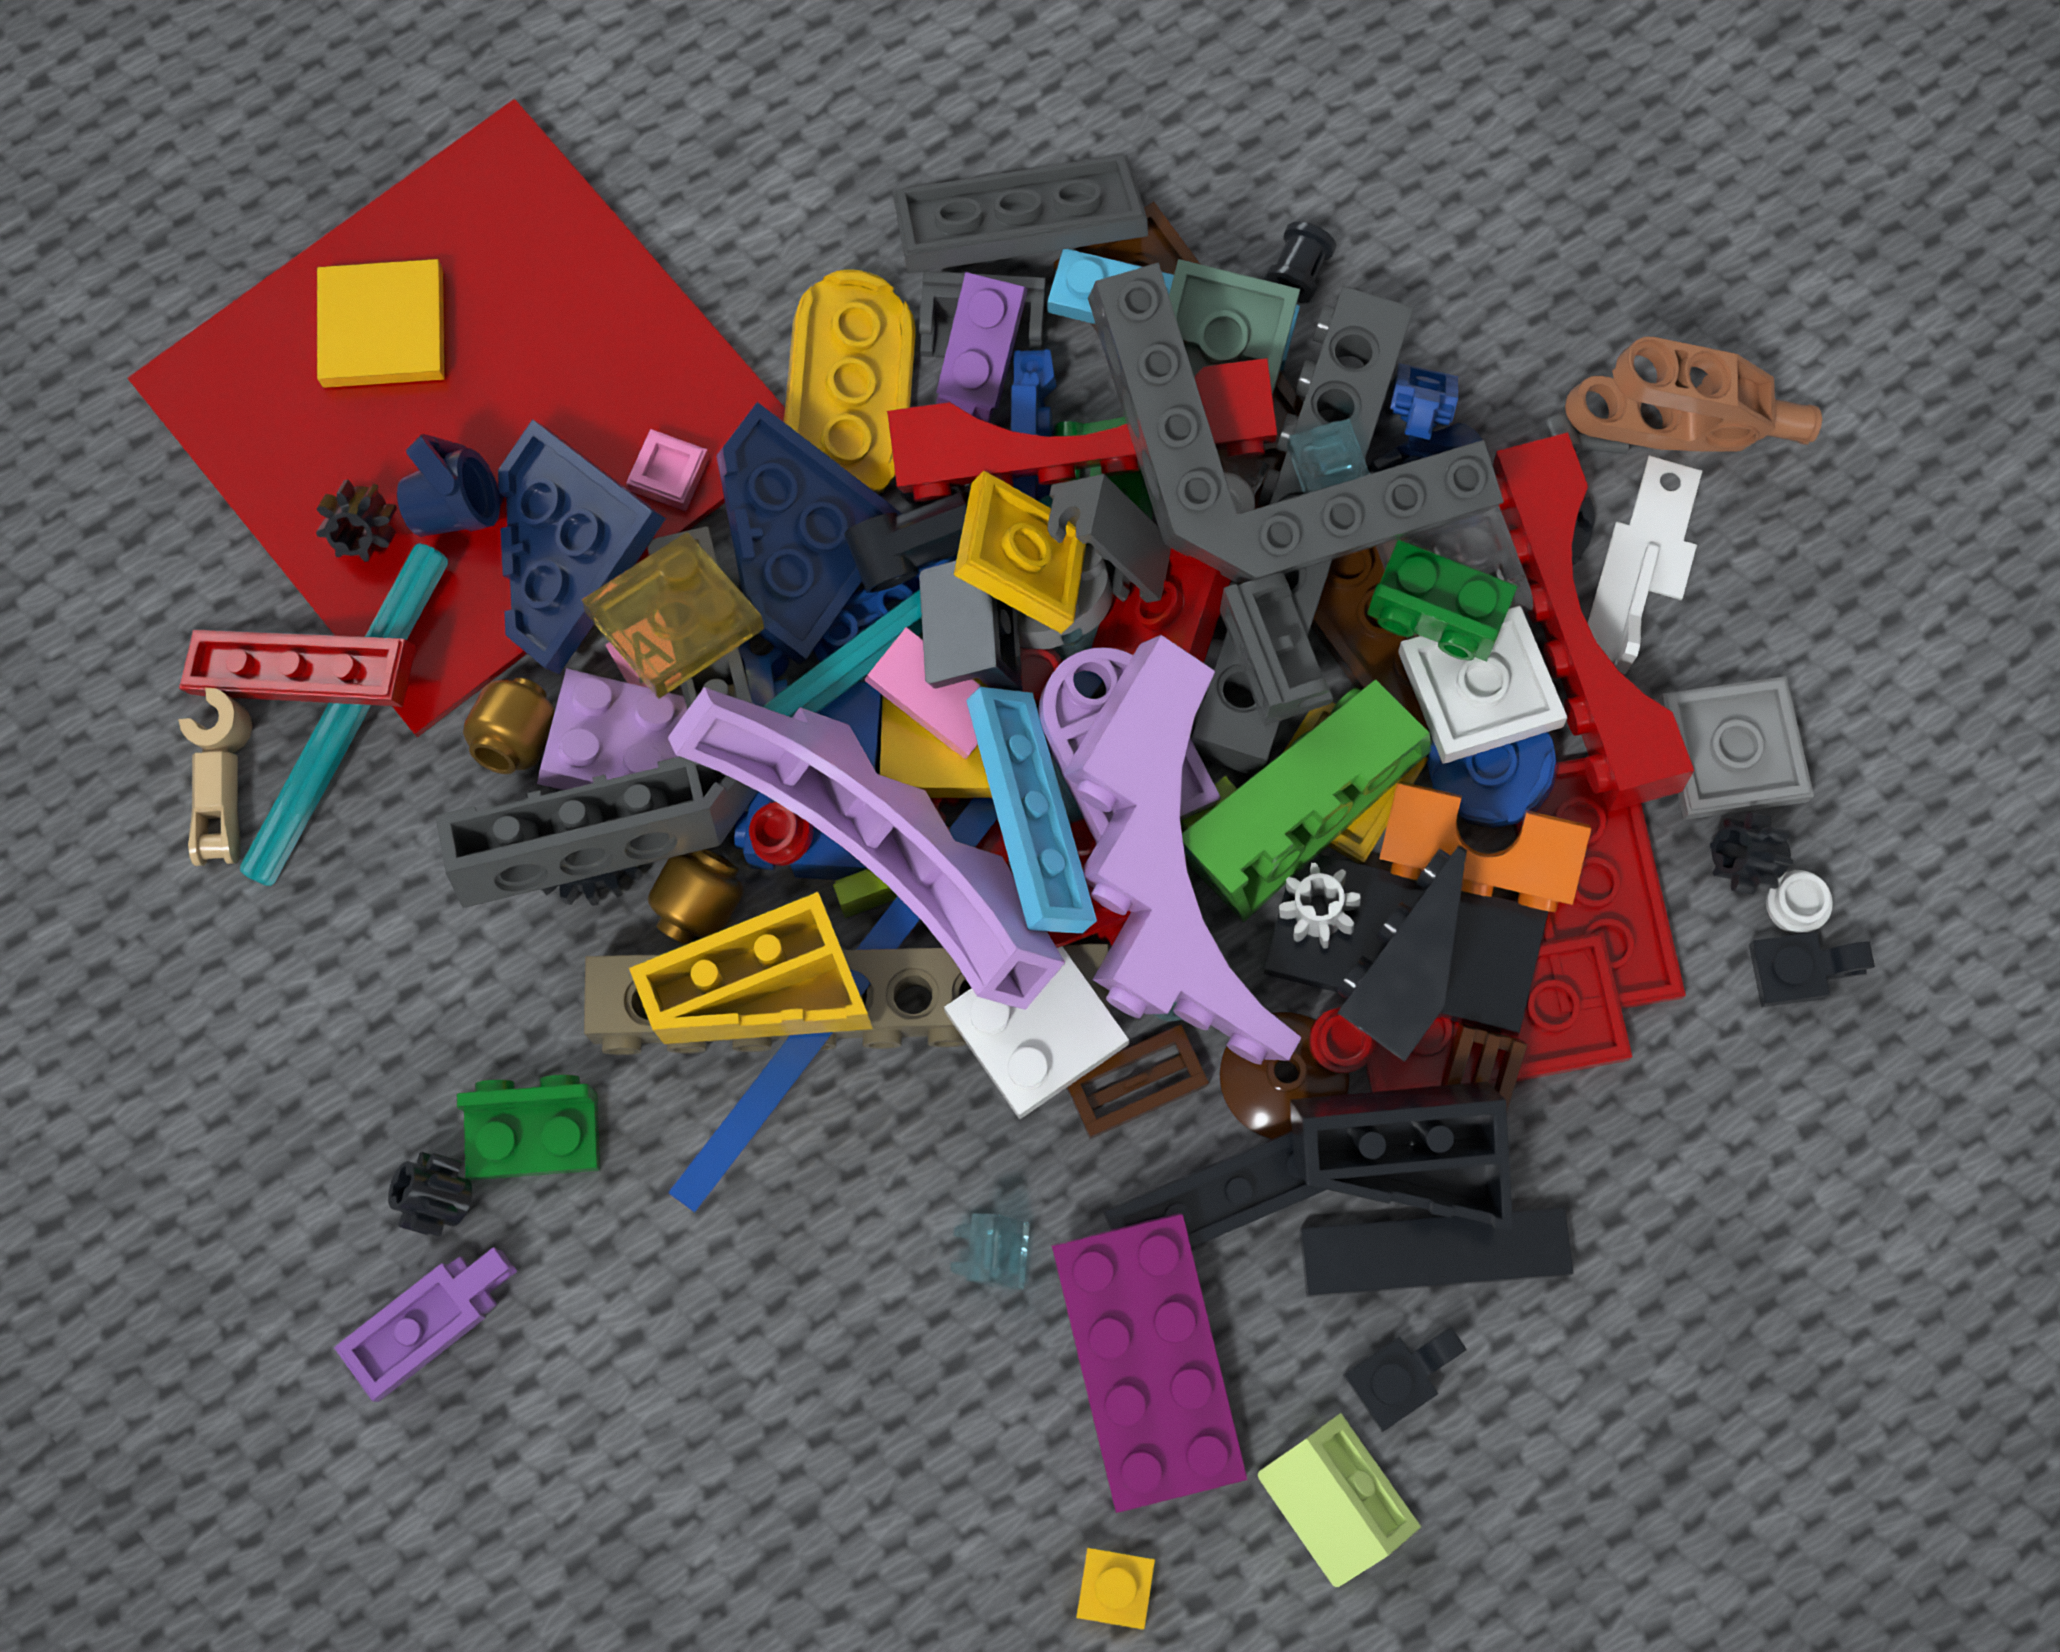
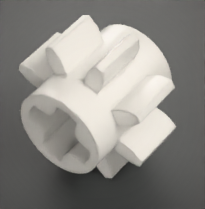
(1305, 914)

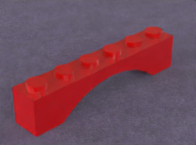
(950, 448)
(1628, 736)

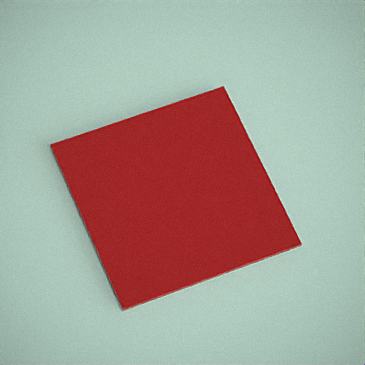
(543, 321)

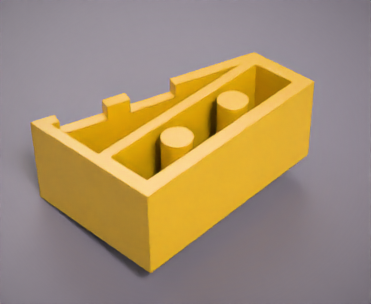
(754, 981)

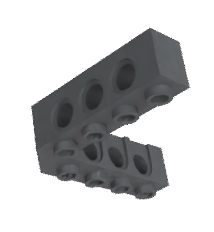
(1189, 481)
(603, 823)

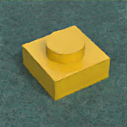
(1115, 1588)

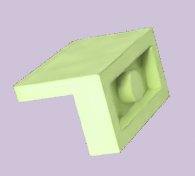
(1338, 1501)

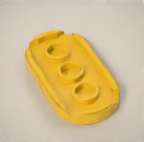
(850, 371)

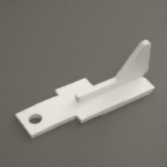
(1644, 558)

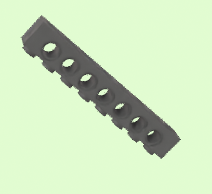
(1373, 333)

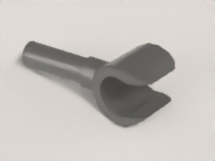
(1560, 424)

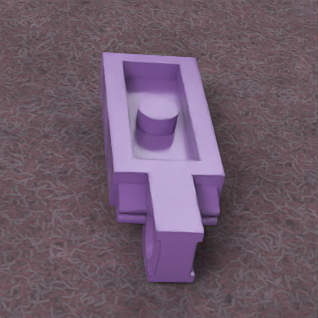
(981, 345)
(423, 1322)

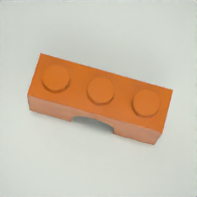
(1539, 864)

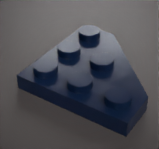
(789, 528)
(563, 541)

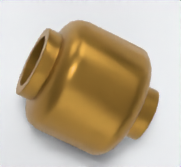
(509, 725)
(695, 895)

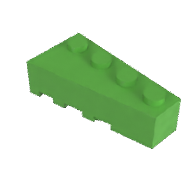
(1305, 798)

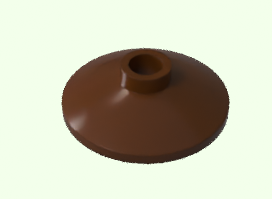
(1264, 1101)

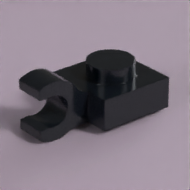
(1798, 970)
(1396, 1381)

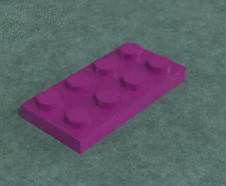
(1149, 1362)

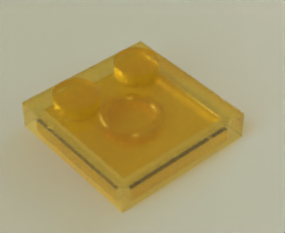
(673, 614)

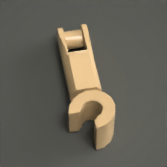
(216, 779)

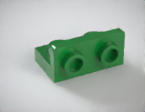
(1441, 602)
(530, 1128)

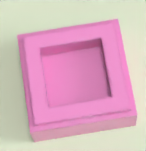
(668, 470)

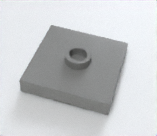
(1741, 748)

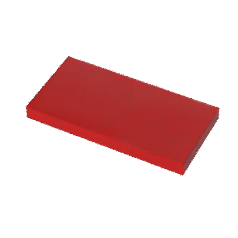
(1613, 896)
(1553, 1042)

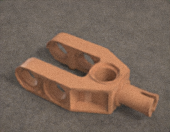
(1722, 414)

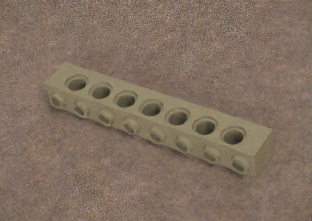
(614, 1002)

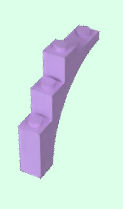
(889, 826)
(1139, 864)

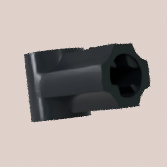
(895, 547)

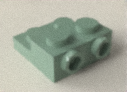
(1231, 317)

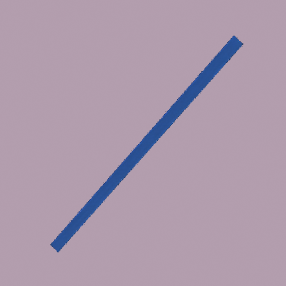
(800, 1049)

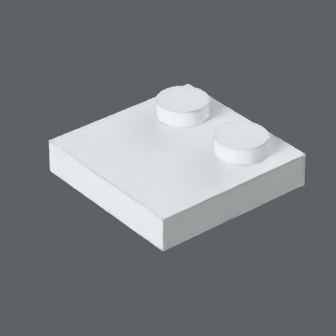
(1483, 702)
(1039, 1048)

